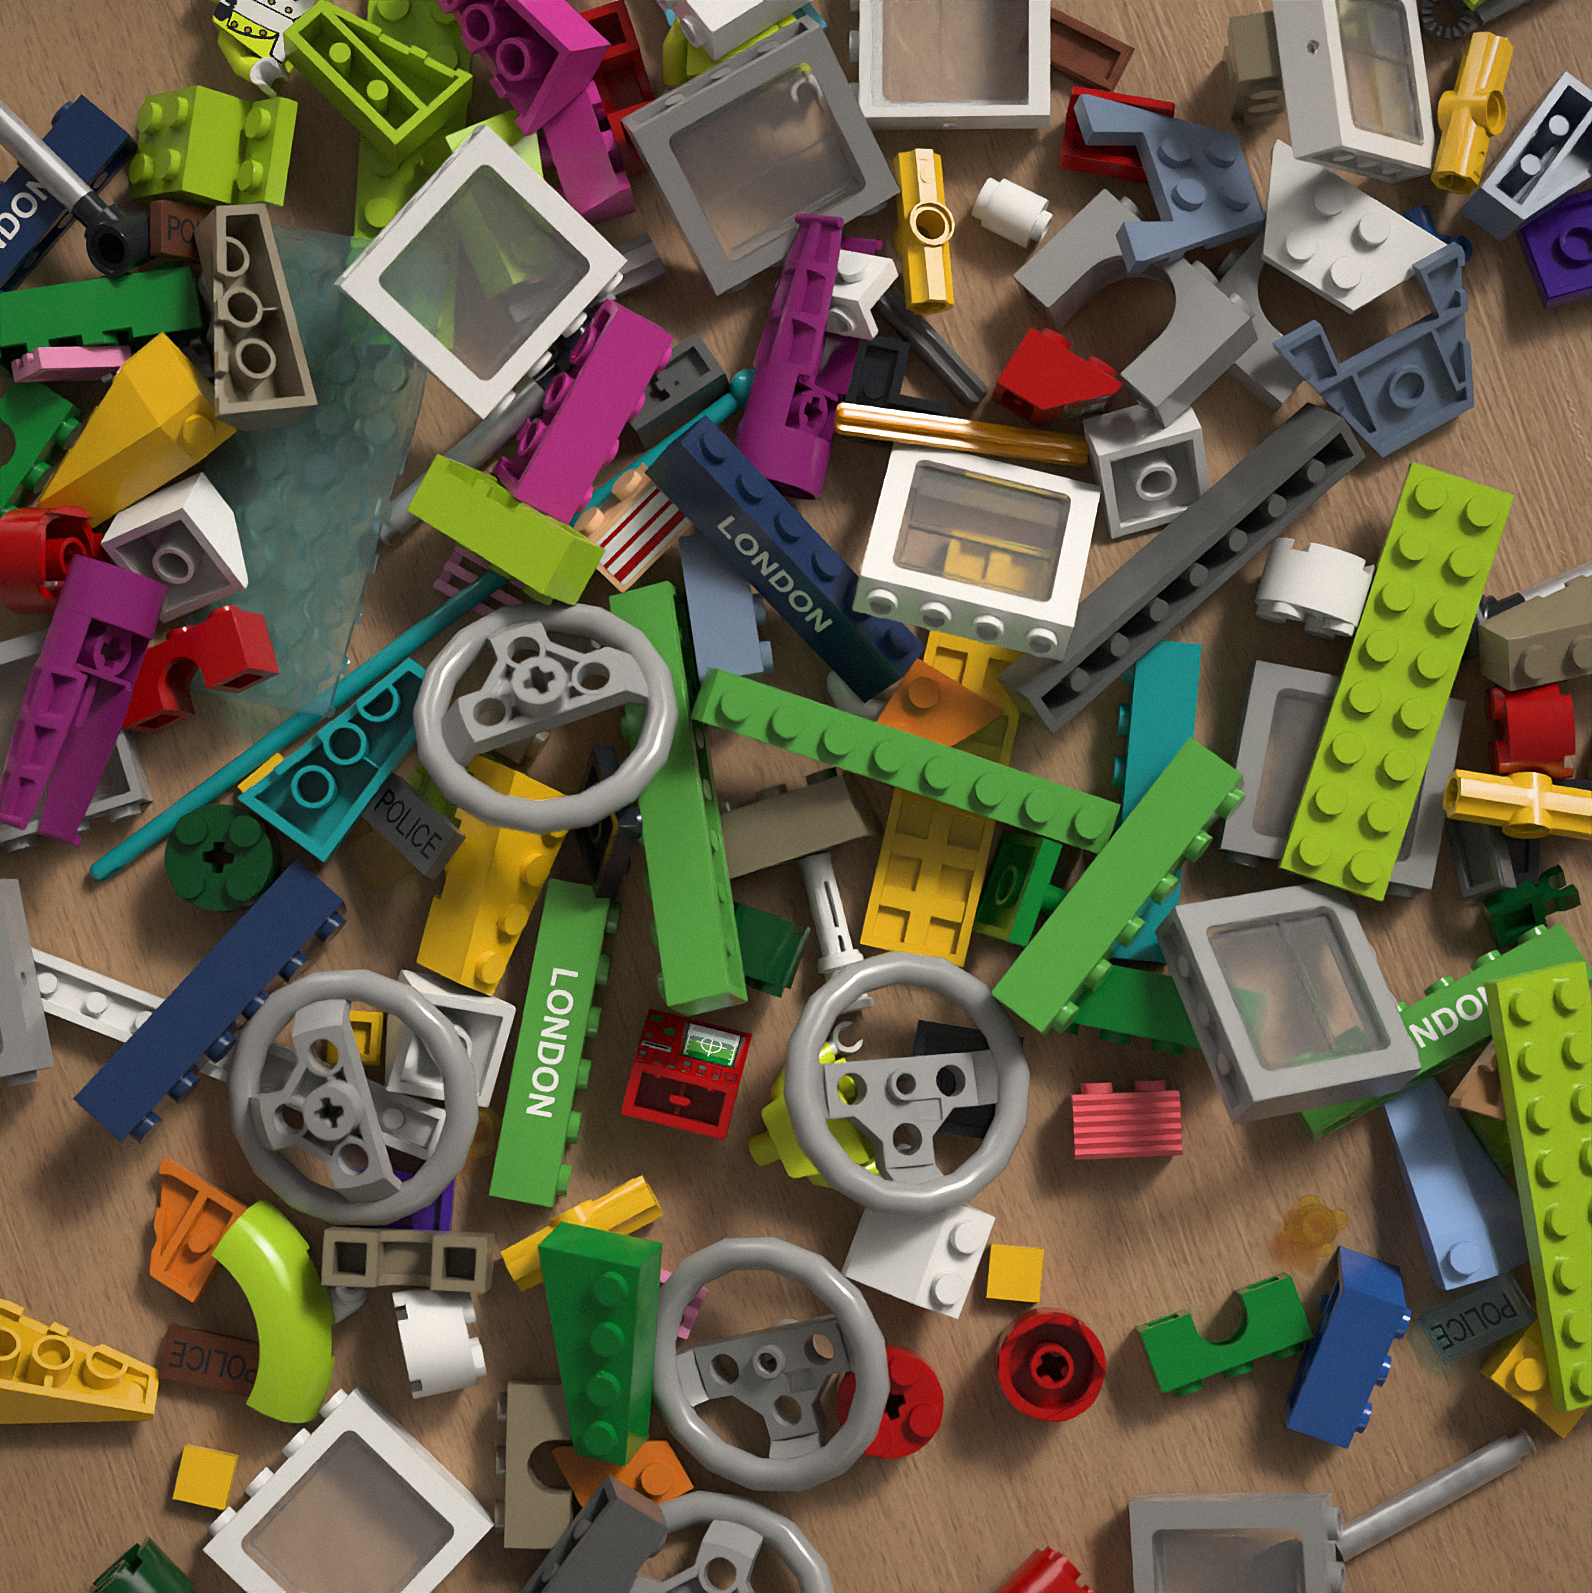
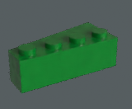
(103, 312)
(604, 1333)

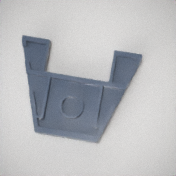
(1192, 174)
(1405, 380)

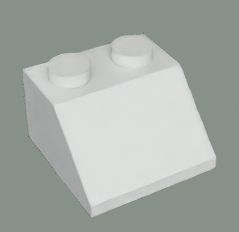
(1144, 468)
(183, 541)
(920, 1258)

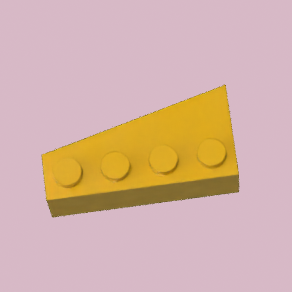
(488, 887)

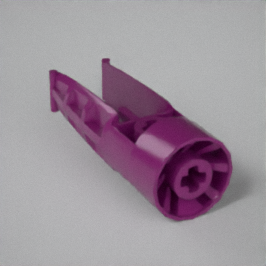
(800, 365)
(78, 695)

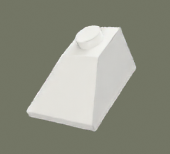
(480, 1022)

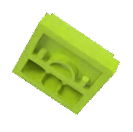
(212, 149)

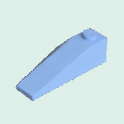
(1456, 1193)

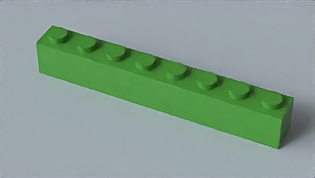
(904, 760)
(683, 825)

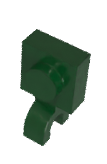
(1527, 906)

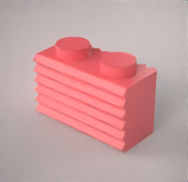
(1125, 1122)

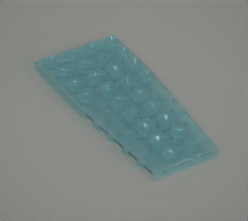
(321, 490)

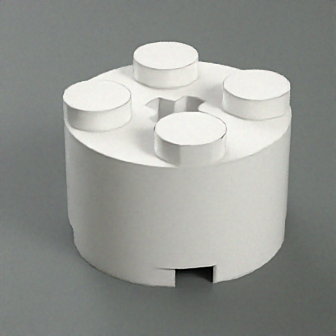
(1314, 587)
(438, 1340)

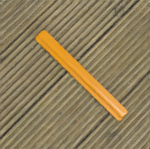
(960, 435)

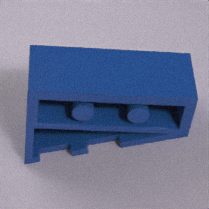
(1348, 1350)

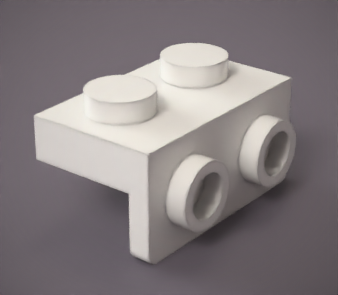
(857, 287)

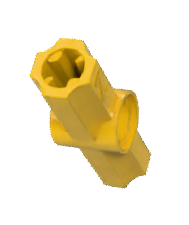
(1472, 113)
(924, 260)
(1520, 803)
(618, 1211)

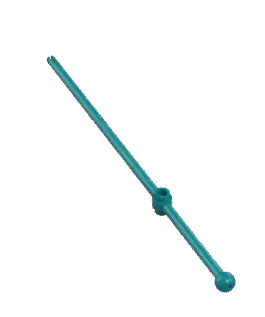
(376, 665)

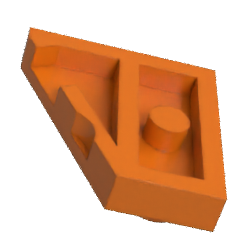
(937, 707)
(188, 1229)
(652, 1471)

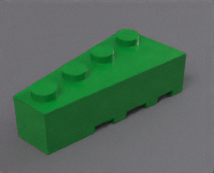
(1139, 1006)

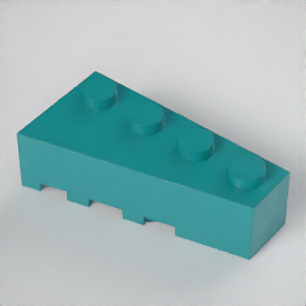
(342, 766)

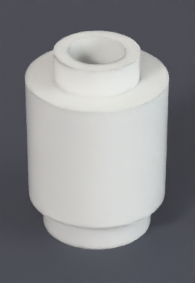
(1012, 212)

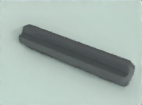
(931, 348)

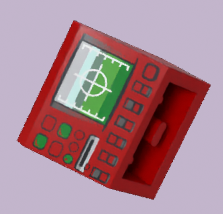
(1051, 383)
(686, 1074)

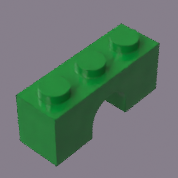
(41, 427)
(1269, 1324)

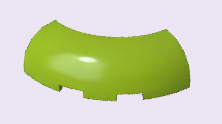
(289, 1310)

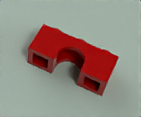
(620, 77)
(228, 650)

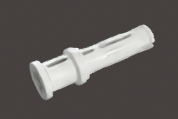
(830, 922)

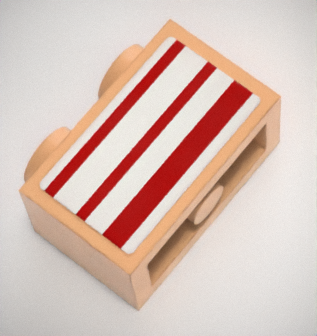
(632, 527)

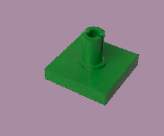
(1018, 888)

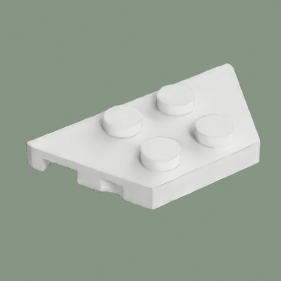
(1336, 234)

